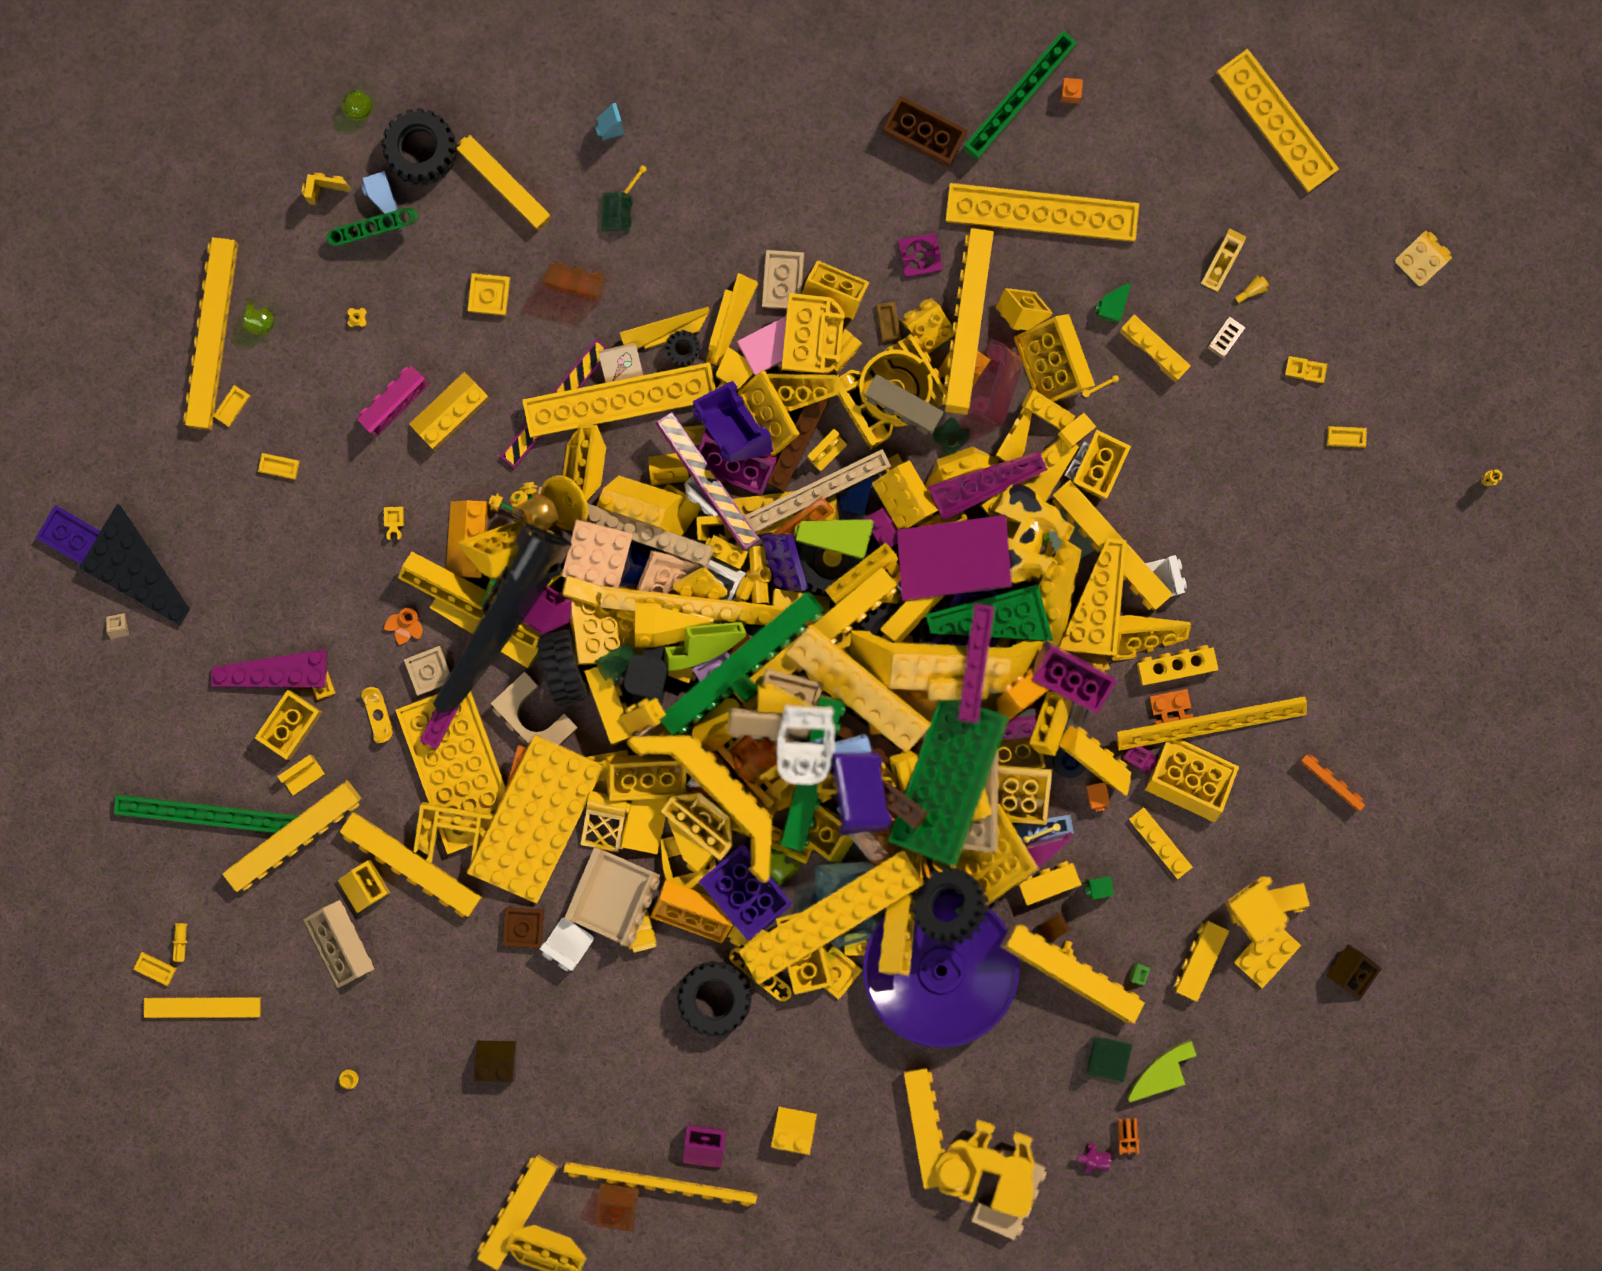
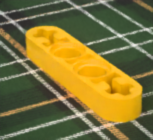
(783, 985)

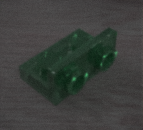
(616, 211)
(615, 662)

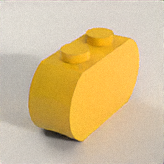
(713, 728)

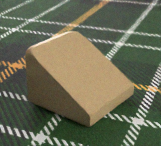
(117, 626)

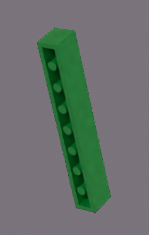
(1020, 96)
(805, 796)

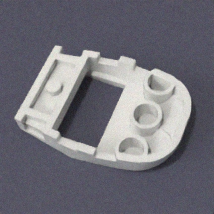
(805, 761)

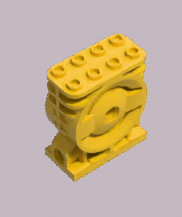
(903, 354)

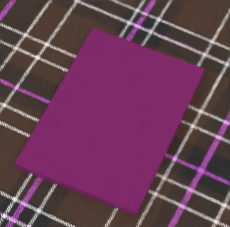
(954, 558)

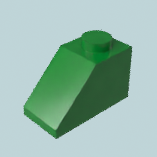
(1113, 304)

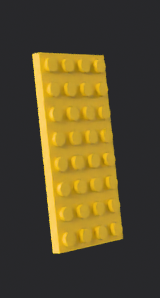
(463, 768)
(535, 818)

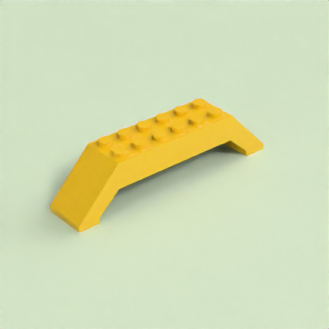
(914, 664)
(720, 788)

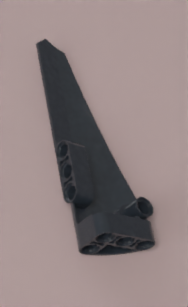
(505, 609)

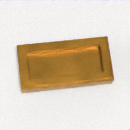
(888, 322)

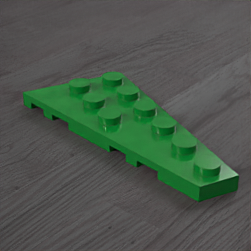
(1015, 616)

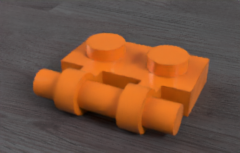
(1171, 702)

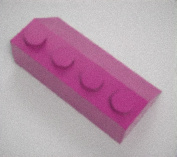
(393, 401)

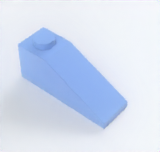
(380, 192)

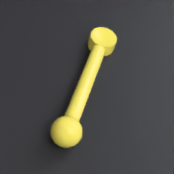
(1056, 827)

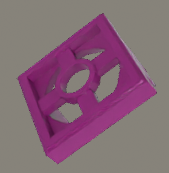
(931, 239)

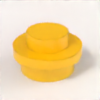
(348, 1079)

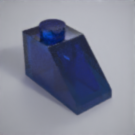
(856, 498)

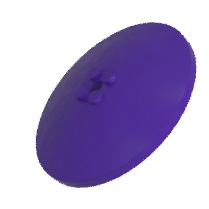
(947, 1007)

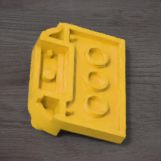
(812, 334)

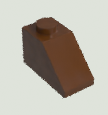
(1053, 927)

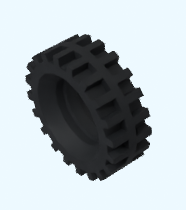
(816, 582)
(880, 617)
(966, 922)

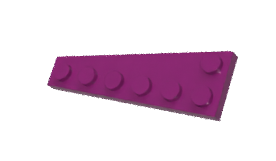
(972, 488)
(286, 671)

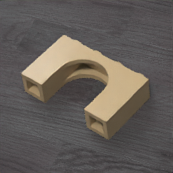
(509, 705)
(1001, 1222)

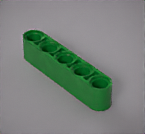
(365, 231)

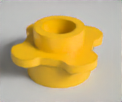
(357, 322)

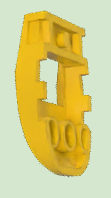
(669, 849)

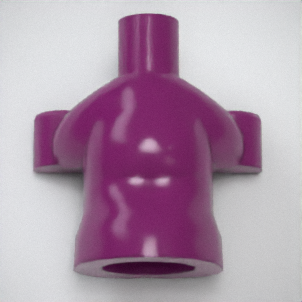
(1095, 1159)

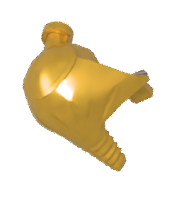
(538, 511)

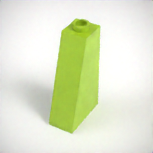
(839, 536)

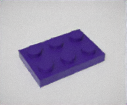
(68, 534)
(784, 562)

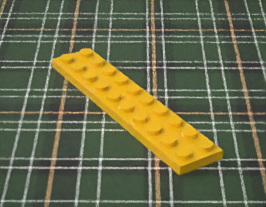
(1042, 212)
(617, 399)
(831, 917)

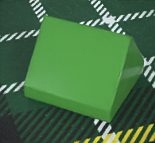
(1139, 974)

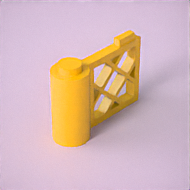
(599, 805)

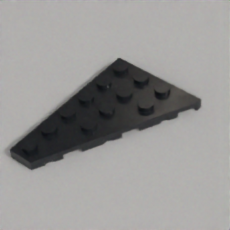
(129, 566)

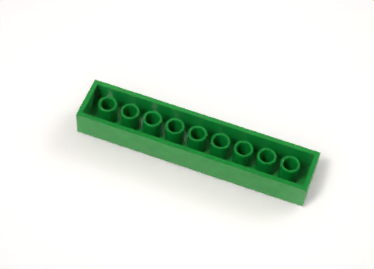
(749, 657)

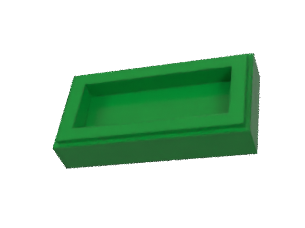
(742, 685)

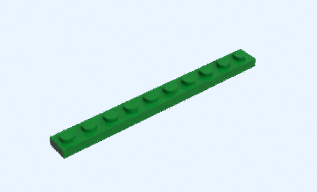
(201, 813)

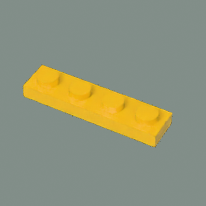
(1160, 843)

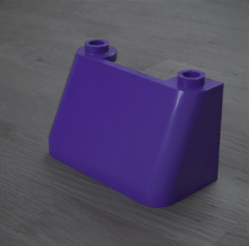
(732, 424)
(860, 792)

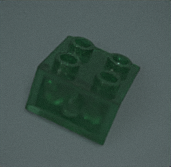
(1109, 1058)

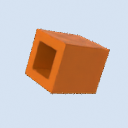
(1071, 90)
(1098, 796)

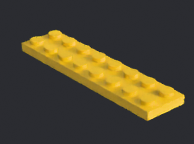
(1277, 120)
(858, 689)

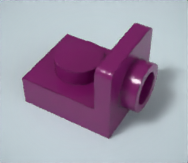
(1141, 759)

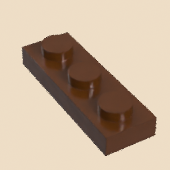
(903, 805)

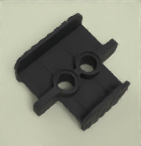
(646, 676)

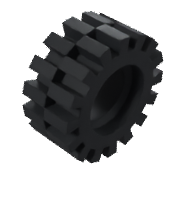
(682, 336)

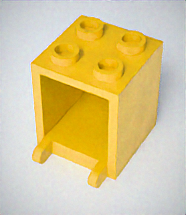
(1257, 910)

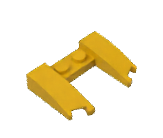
(434, 816)

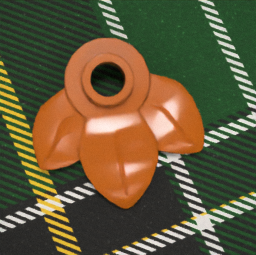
(403, 628)

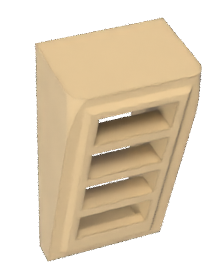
(1218, 350)

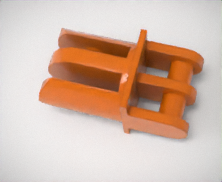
(1128, 1138)

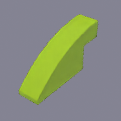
(703, 644)
(1162, 1072)

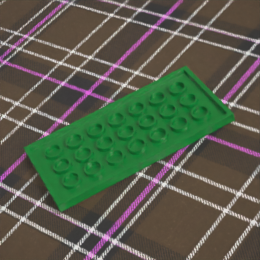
(949, 780)

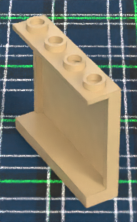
(612, 897)

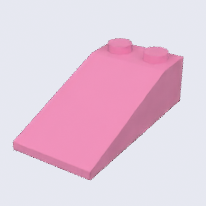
(764, 347)

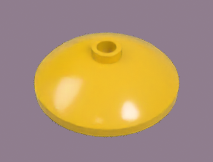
(568, 500)

